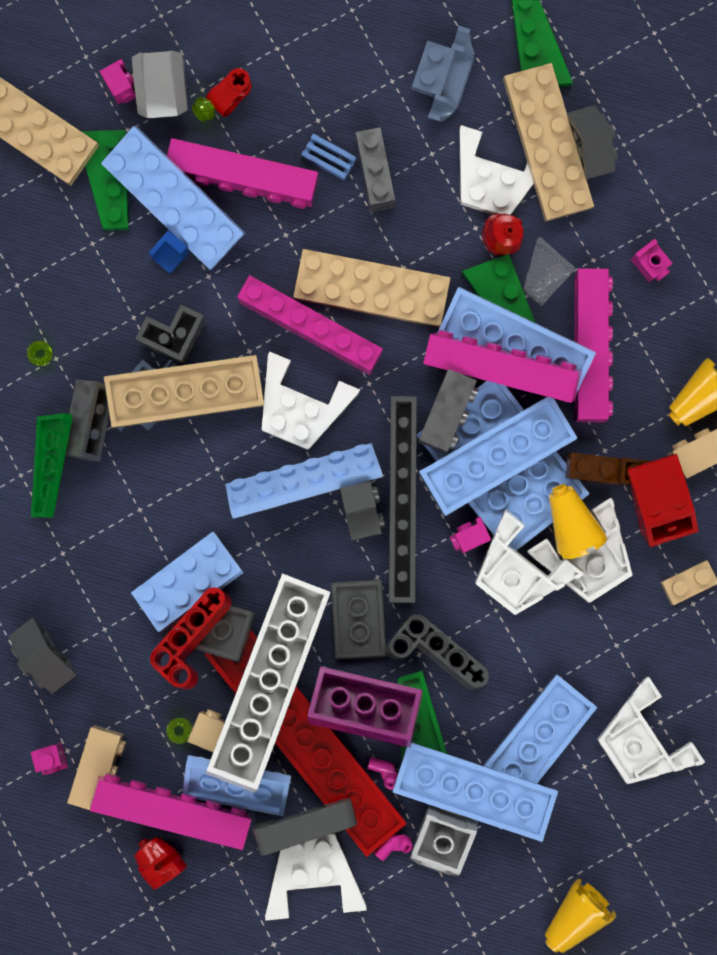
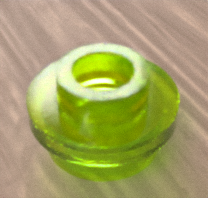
(203, 109)
(32, 350)
(185, 724)

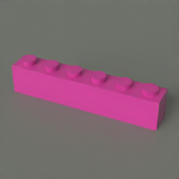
(245, 173)
(309, 325)
(593, 331)
(503, 367)
(170, 812)

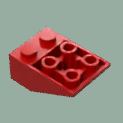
(662, 500)

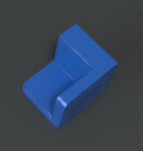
(169, 252)

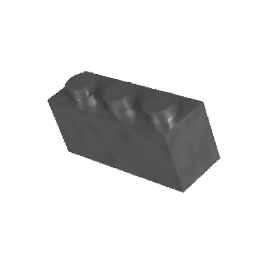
(375, 170)
(448, 412)
(89, 420)

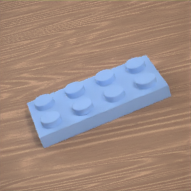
(182, 582)
(268, 798)

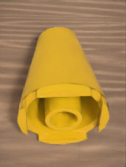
(697, 397)
(573, 524)
(578, 917)

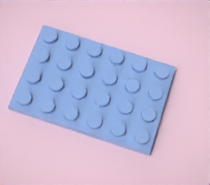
(526, 492)

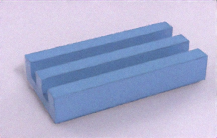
(334, 149)

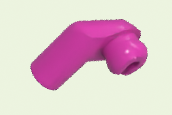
(387, 770)
(394, 843)

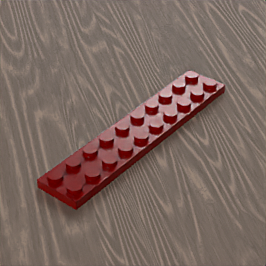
(325, 762)

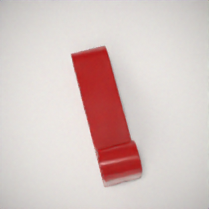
(194, 635)

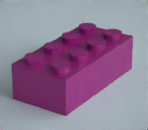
(365, 706)

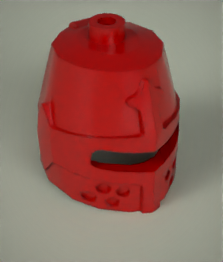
(502, 234)
(158, 861)

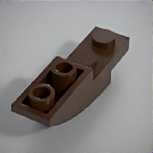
(600, 468)

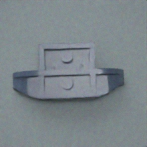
(445, 74)

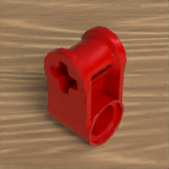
(227, 94)

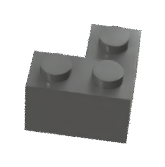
(593, 141)
(173, 341)
(360, 510)
(40, 657)

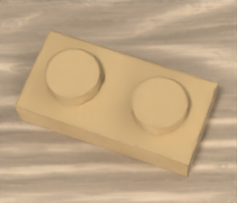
(689, 582)

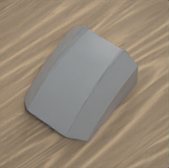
(160, 84)
(444, 841)

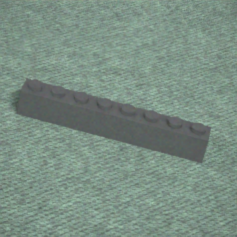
(402, 499)

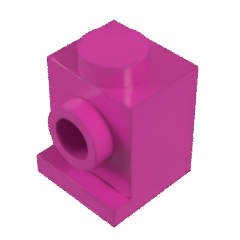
(119, 82)
(643, 262)
(470, 536)
(49, 759)

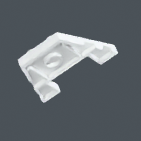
(486, 183)
(295, 415)
(601, 567)
(512, 577)
(634, 745)
(311, 866)

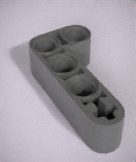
(441, 657)
(303, 827)

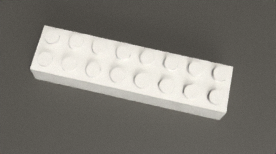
(268, 683)

